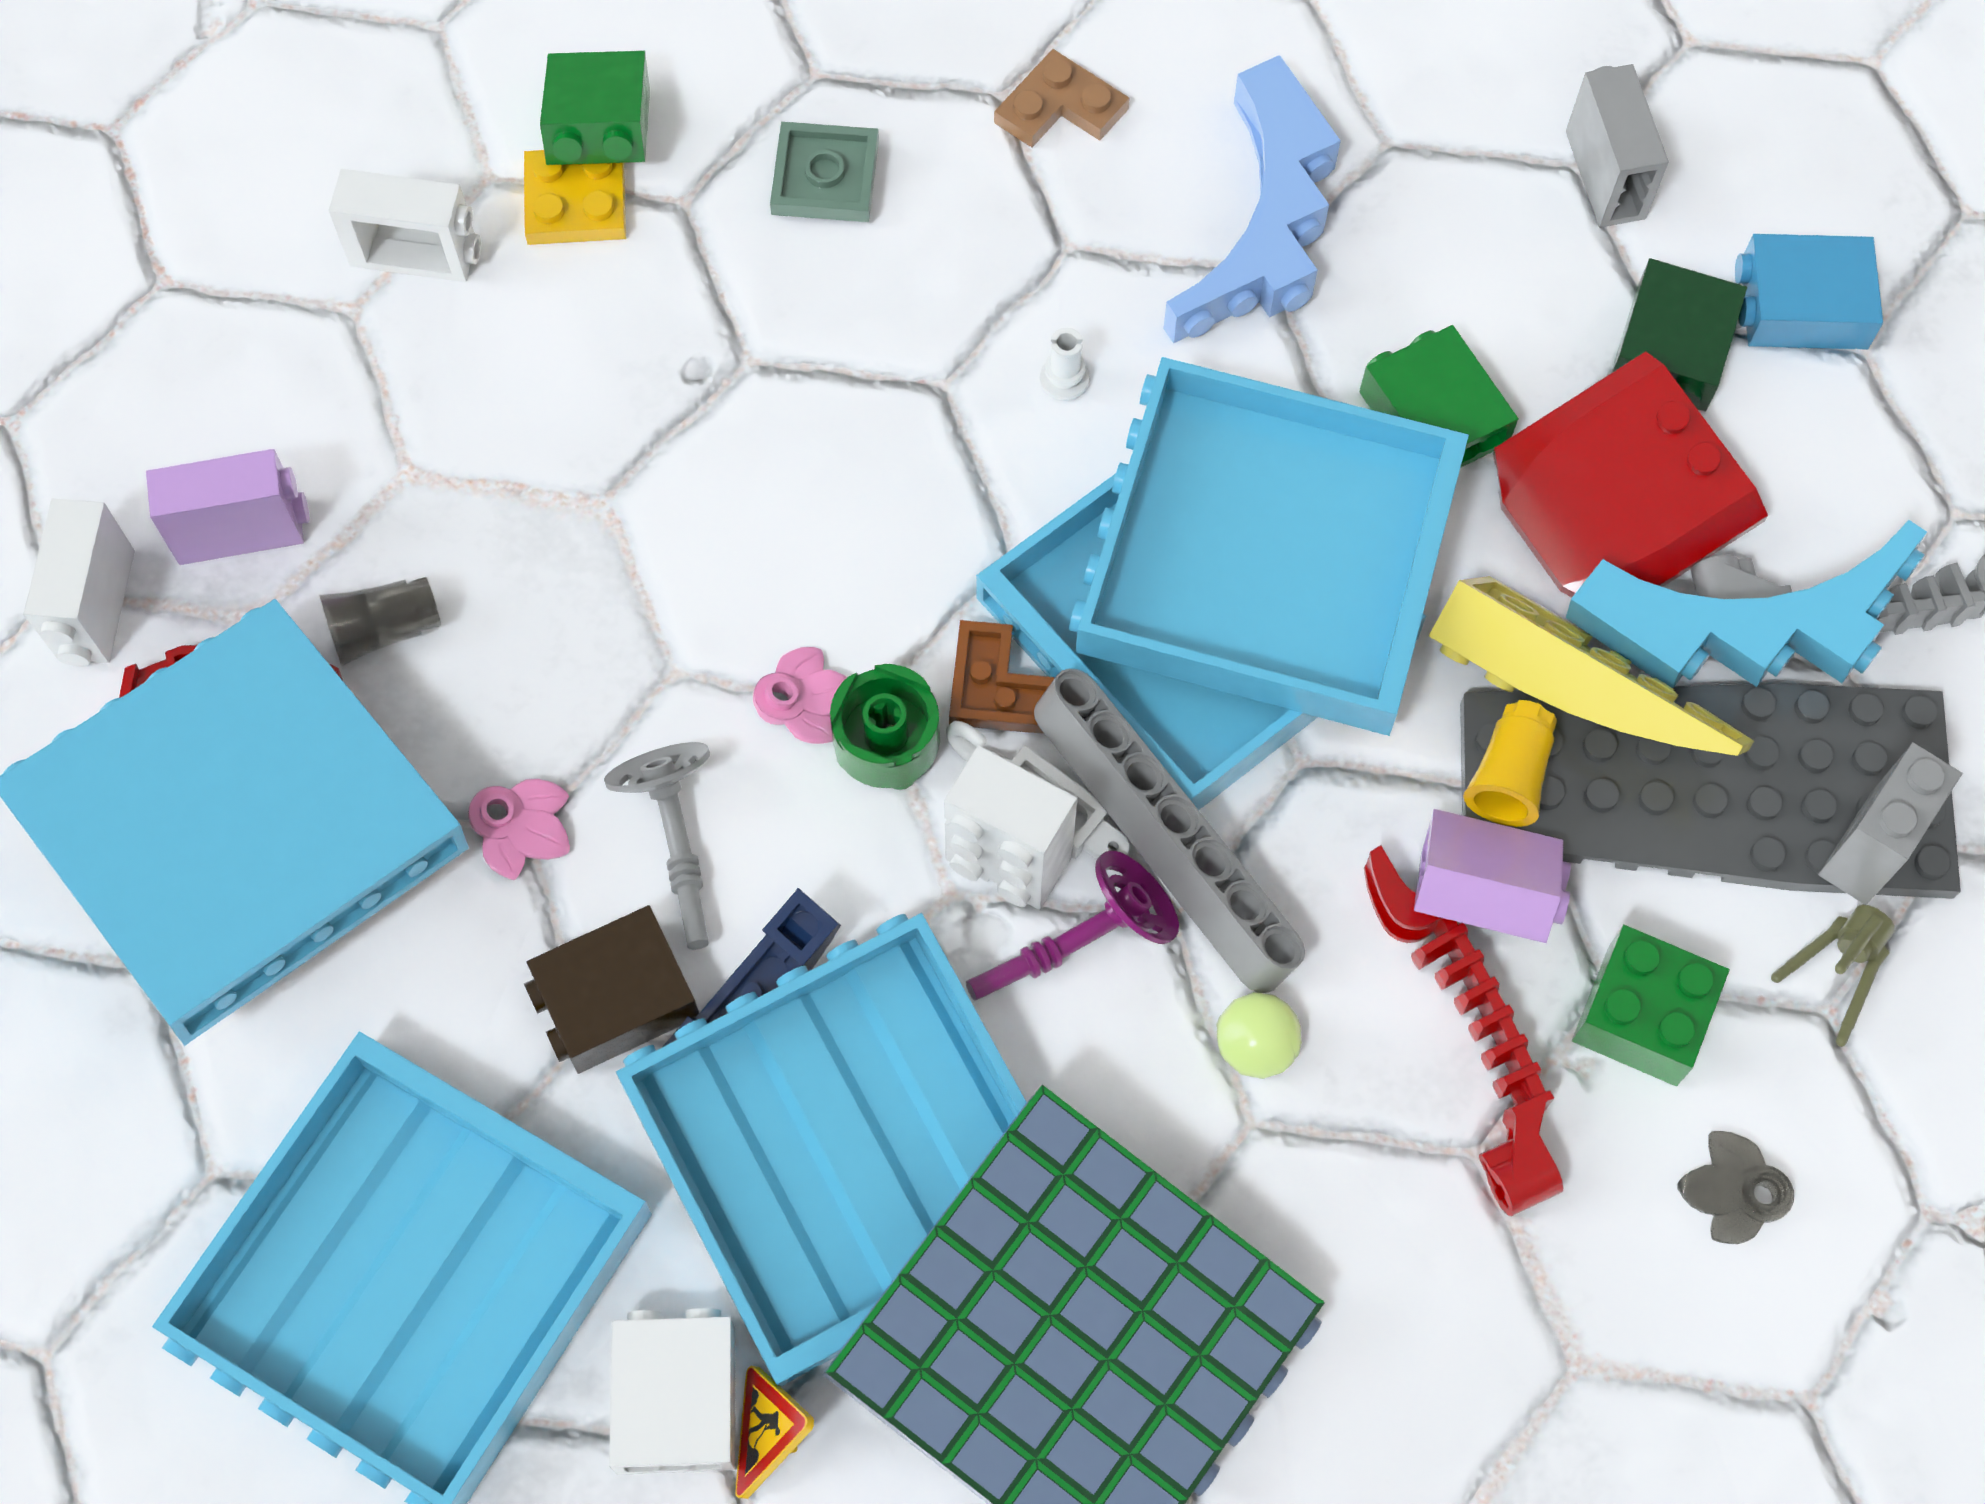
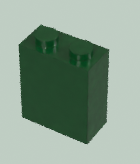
(1684, 324)

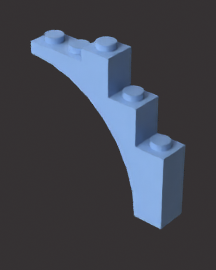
(1268, 262)

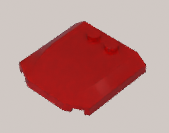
(1625, 480)

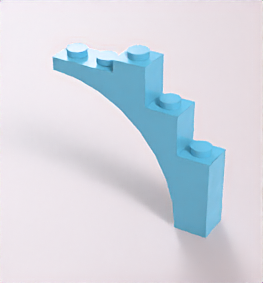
(1676, 632)

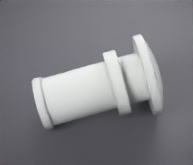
(1065, 372)

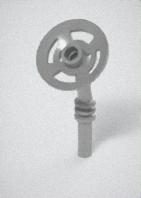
(660, 777)

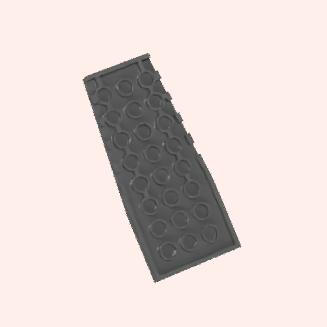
(1740, 817)

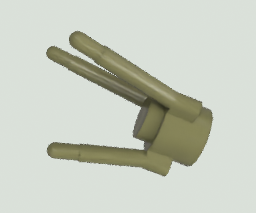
(1859, 940)

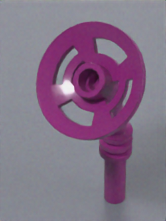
(1131, 903)

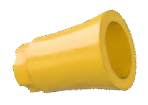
(1513, 766)

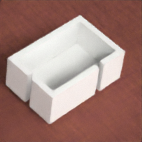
(1008, 828)

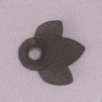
(1728, 1188)

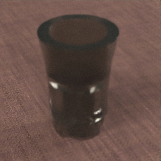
(379, 616)

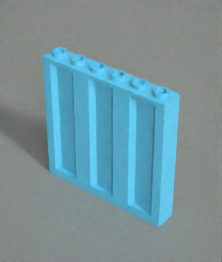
(825, 1132)
(403, 1275)

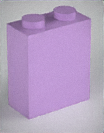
(227, 506)
(1492, 876)

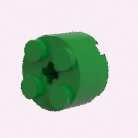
(859, 720)

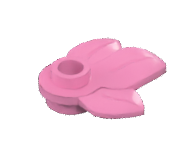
(809, 694)
(526, 830)

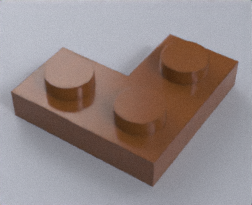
(983, 688)

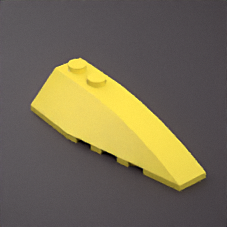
(1550, 660)

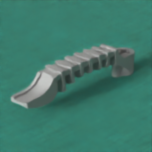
(1931, 601)

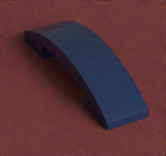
(792, 939)

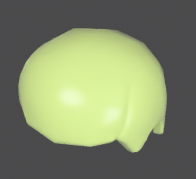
(1259, 1035)

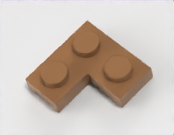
(1056, 90)

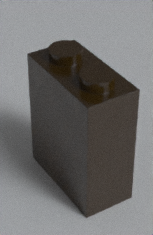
(610, 990)

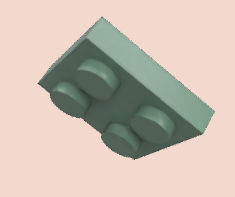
(824, 171)

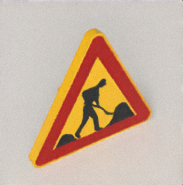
(769, 1430)

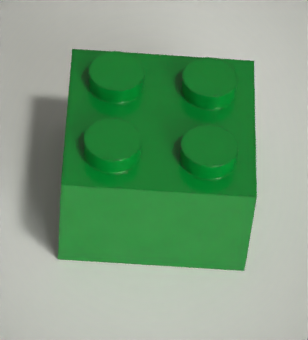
(1651, 1005)

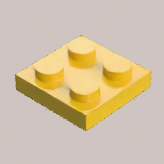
(572, 201)

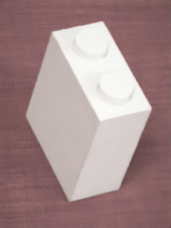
(79, 581)
(672, 1393)

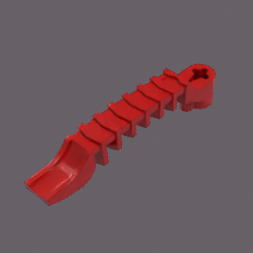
(1521, 1168)

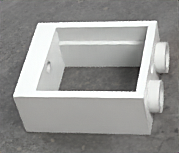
(404, 225)

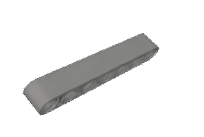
(1169, 831)

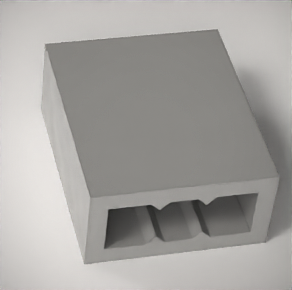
(1616, 145)
(1890, 824)

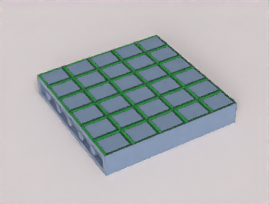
(1075, 1327)

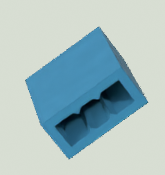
(1810, 291)

